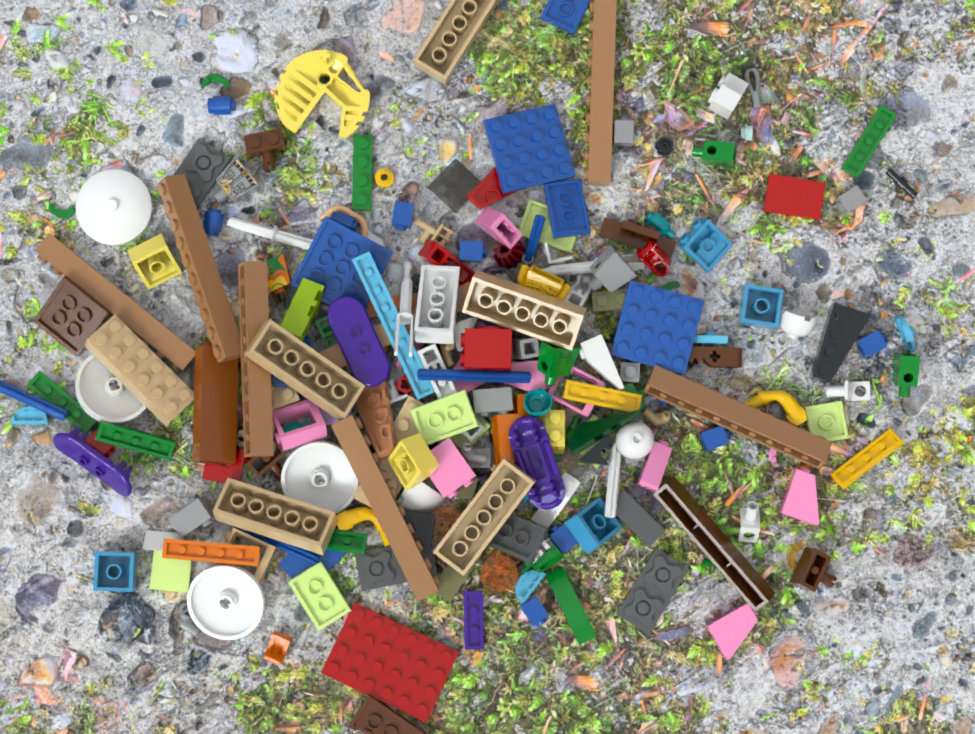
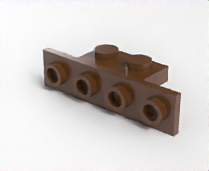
(634, 235)

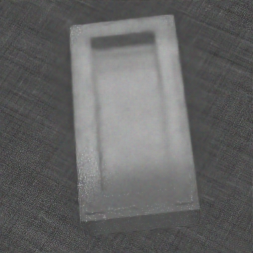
(869, 485)

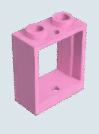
(588, 407)
(302, 435)

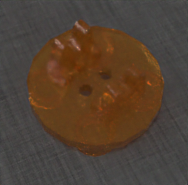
(446, 516)
(505, 567)

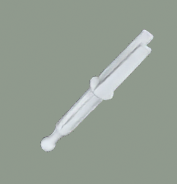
(270, 233)
(584, 267)
(405, 316)

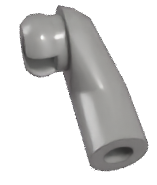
(470, 454)
(186, 623)

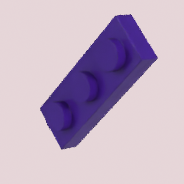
(473, 620)

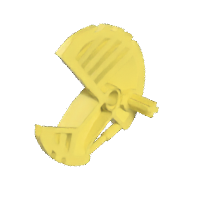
(302, 89)

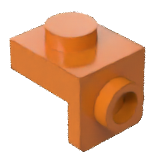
(277, 648)

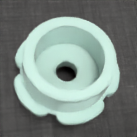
(746, 133)

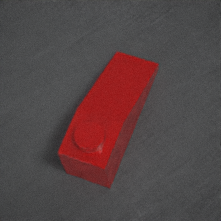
(437, 255)

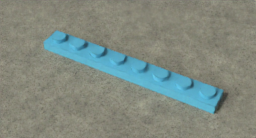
(387, 314)

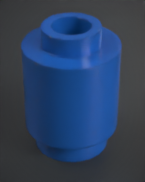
(221, 105)
(344, 219)
(213, 222)

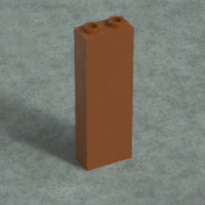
(214, 408)

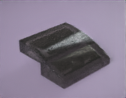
(454, 185)

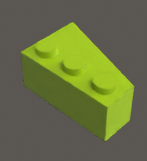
(303, 309)

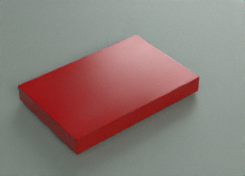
(794, 197)

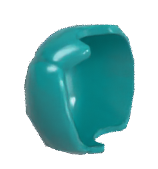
(538, 402)

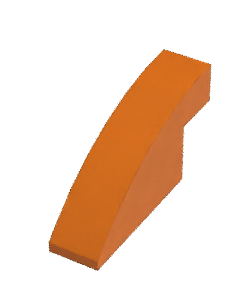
(500, 430)

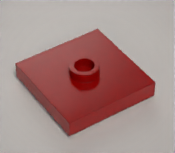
(221, 472)

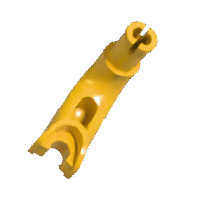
(795, 413)
(356, 515)

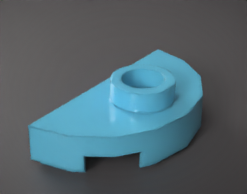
(907, 333)
(710, 339)
(29, 416)
(527, 583)

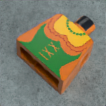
(278, 277)

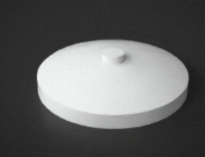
(114, 207)
(104, 395)
(319, 476)
(226, 601)

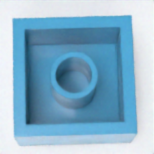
(760, 306)
(591, 526)
(115, 571)

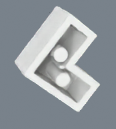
(727, 96)

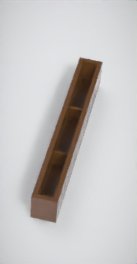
(714, 543)

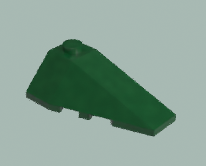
(586, 434)

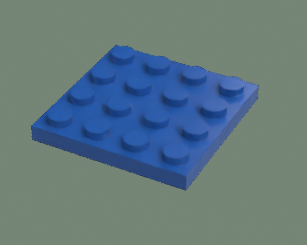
(529, 148)
(331, 262)
(657, 327)

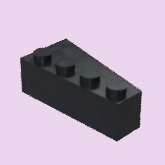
(837, 338)

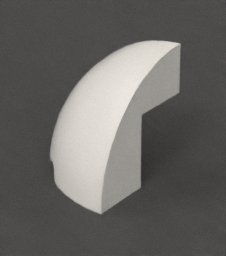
(421, 499)

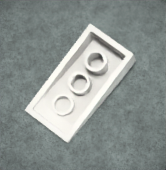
(437, 304)

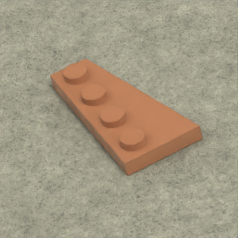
(377, 417)

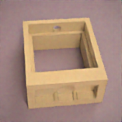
(268, 555)

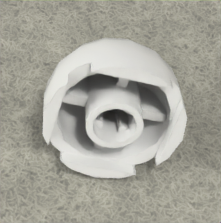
(797, 322)
(634, 440)

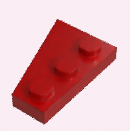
(487, 191)

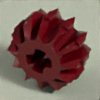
(509, 257)

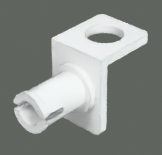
(556, 261)
(848, 391)
(394, 395)
(749, 522)

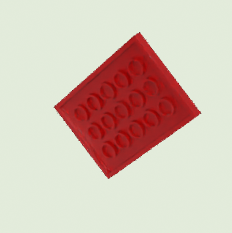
(390, 662)

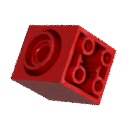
(486, 348)

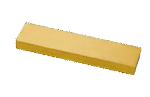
(601, 396)
(866, 458)

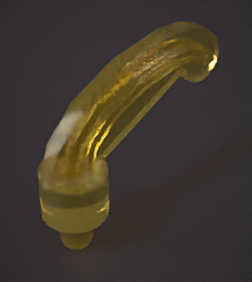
(791, 554)

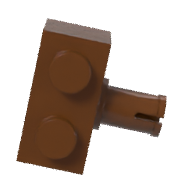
(265, 145)
(260, 465)
(811, 570)

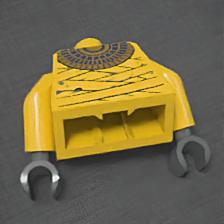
(543, 281)

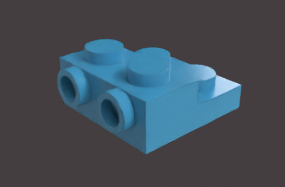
(704, 244)

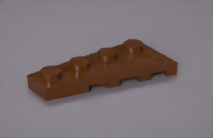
(378, 718)

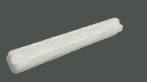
(613, 482)

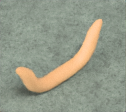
(364, 227)

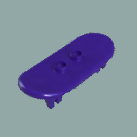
(358, 341)
(537, 459)
(94, 461)

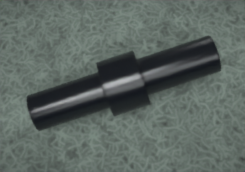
(901, 183)

